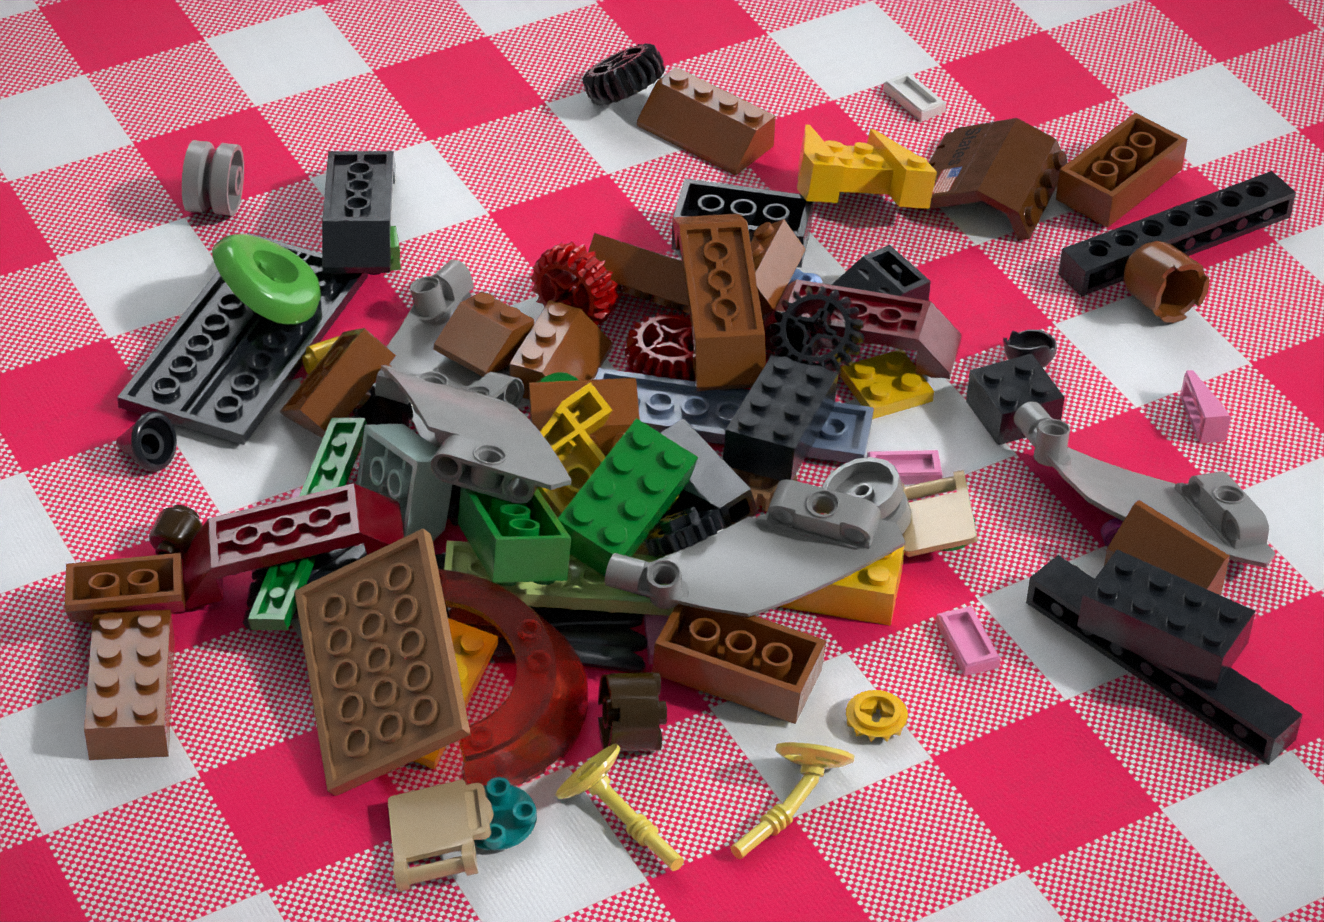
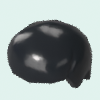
(1032, 342)

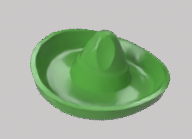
(268, 278)

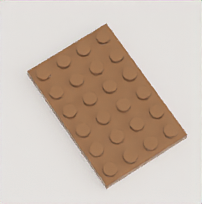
(381, 663)

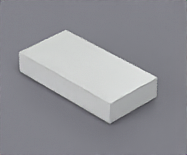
(914, 97)

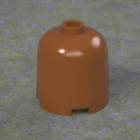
(1165, 280)

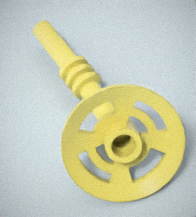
(813, 762)
(593, 777)

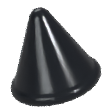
(150, 441)

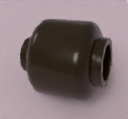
(174, 530)

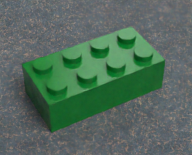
(626, 496)
(515, 539)

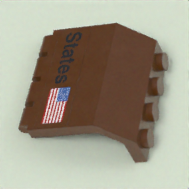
(1001, 165)

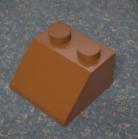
(483, 334)

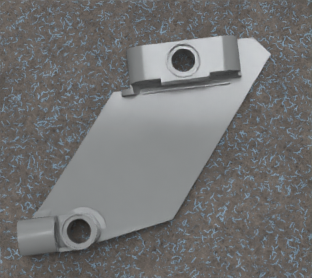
(413, 344)
(483, 439)
(1206, 505)
(766, 557)

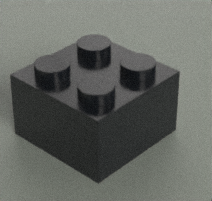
(1003, 387)

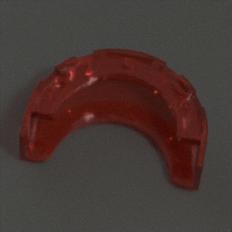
(549, 691)

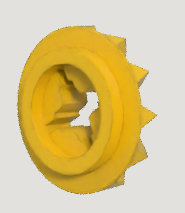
(863, 707)

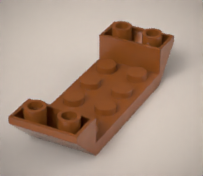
(721, 300)

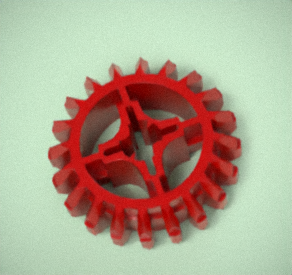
(573, 266)
(661, 347)

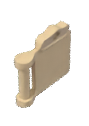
(939, 520)
(434, 824)

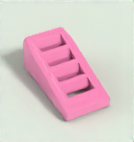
(1204, 410)

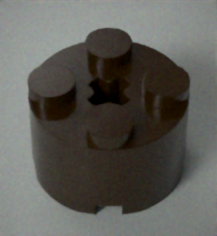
(631, 711)

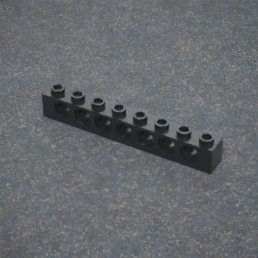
(1188, 227)

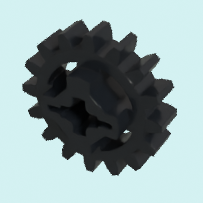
(683, 530)

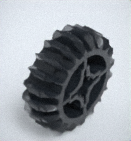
(623, 74)
(826, 307)

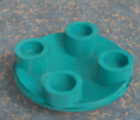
(513, 815)

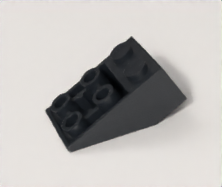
(886, 273)

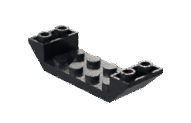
(358, 212)

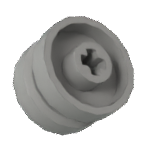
(213, 178)
(874, 481)

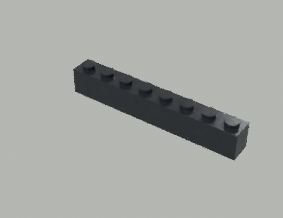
(1234, 709)

